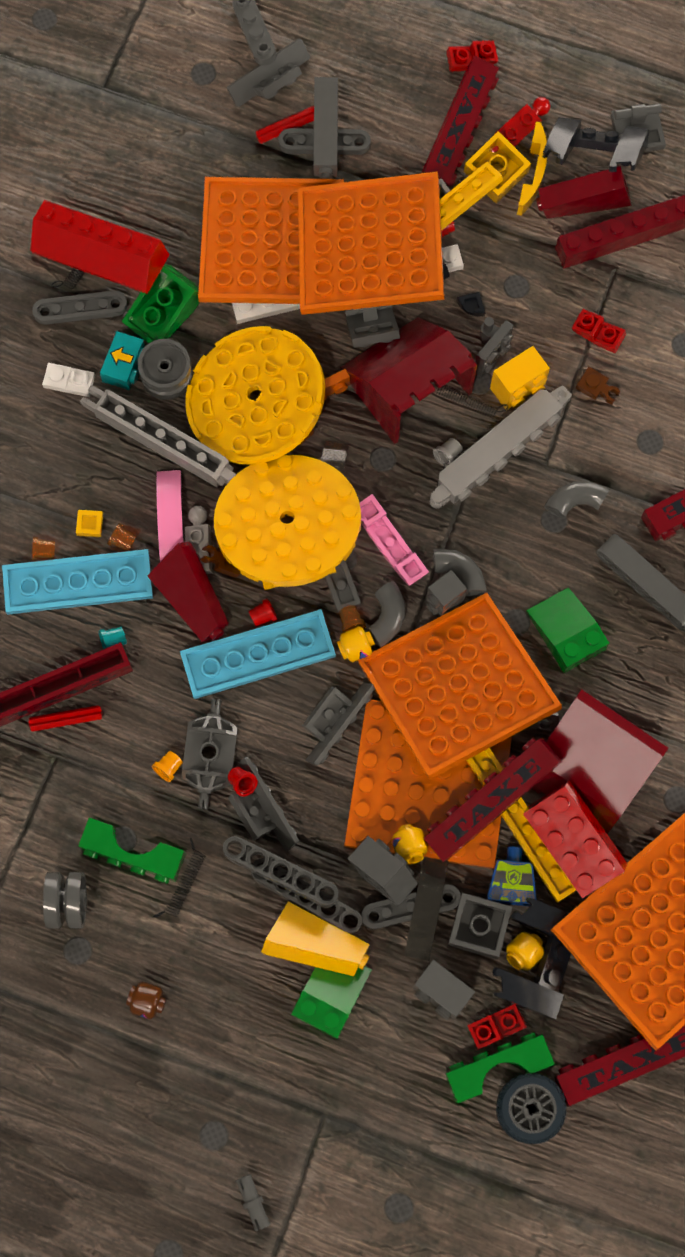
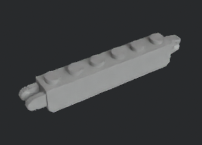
(160, 437)
(498, 445)

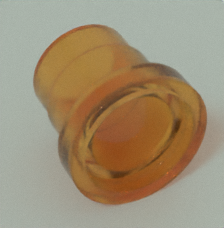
(122, 538)
(42, 549)
(351, 618)

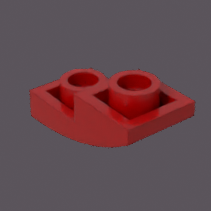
(461, 56)
(594, 329)
(497, 1026)

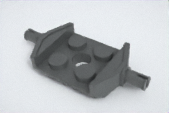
(212, 773)

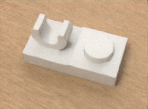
(68, 379)

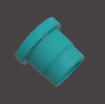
(112, 637)

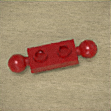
(524, 122)

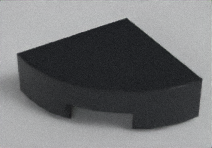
(472, 304)

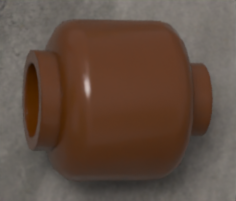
(146, 1000)

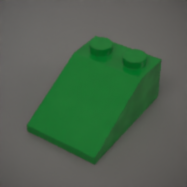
(164, 307)
(568, 629)
(329, 999)

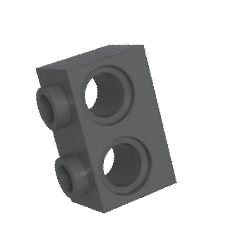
(445, 594)

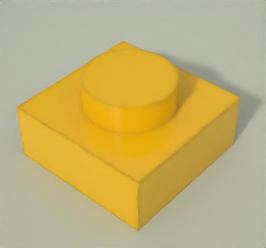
(89, 523)

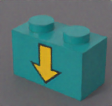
(122, 361)

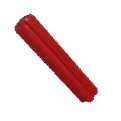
(293, 122)
(65, 718)

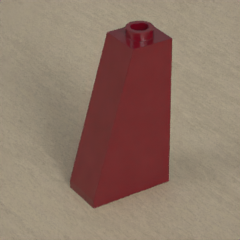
(585, 194)
(189, 591)

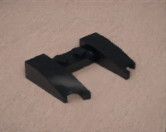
(627, 147)
(543, 993)

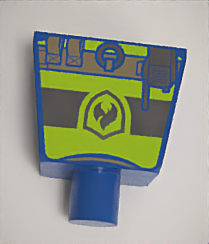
(512, 880)

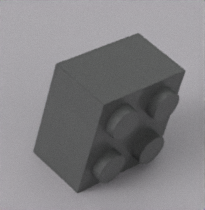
(383, 870)
(479, 926)
(443, 991)

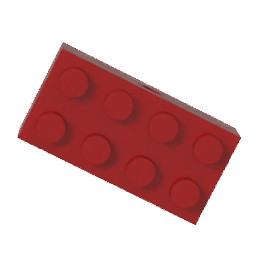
(575, 839)

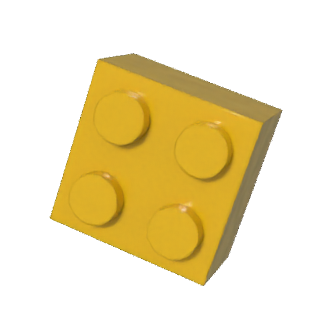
(506, 161)
(519, 378)

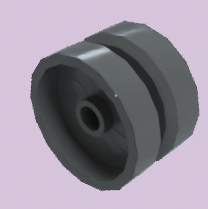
(165, 369)
(64, 900)

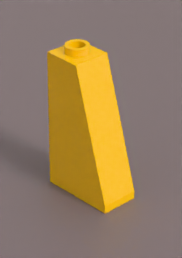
(314, 942)

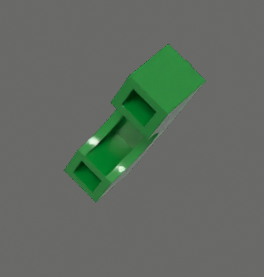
(162, 861)
(468, 1080)

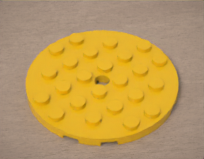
(282, 414)
(292, 553)

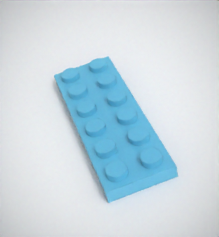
(77, 581)
(257, 654)

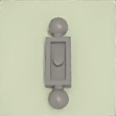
(199, 534)

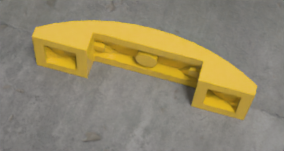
(530, 192)

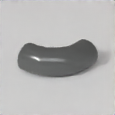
(576, 494)
(463, 567)
(391, 614)

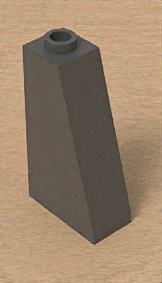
(325, 126)

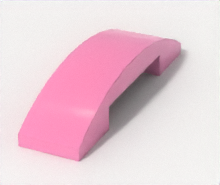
(169, 511)
(390, 542)

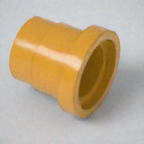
(167, 766)

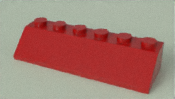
(97, 246)

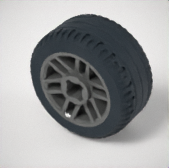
(547, 1101)

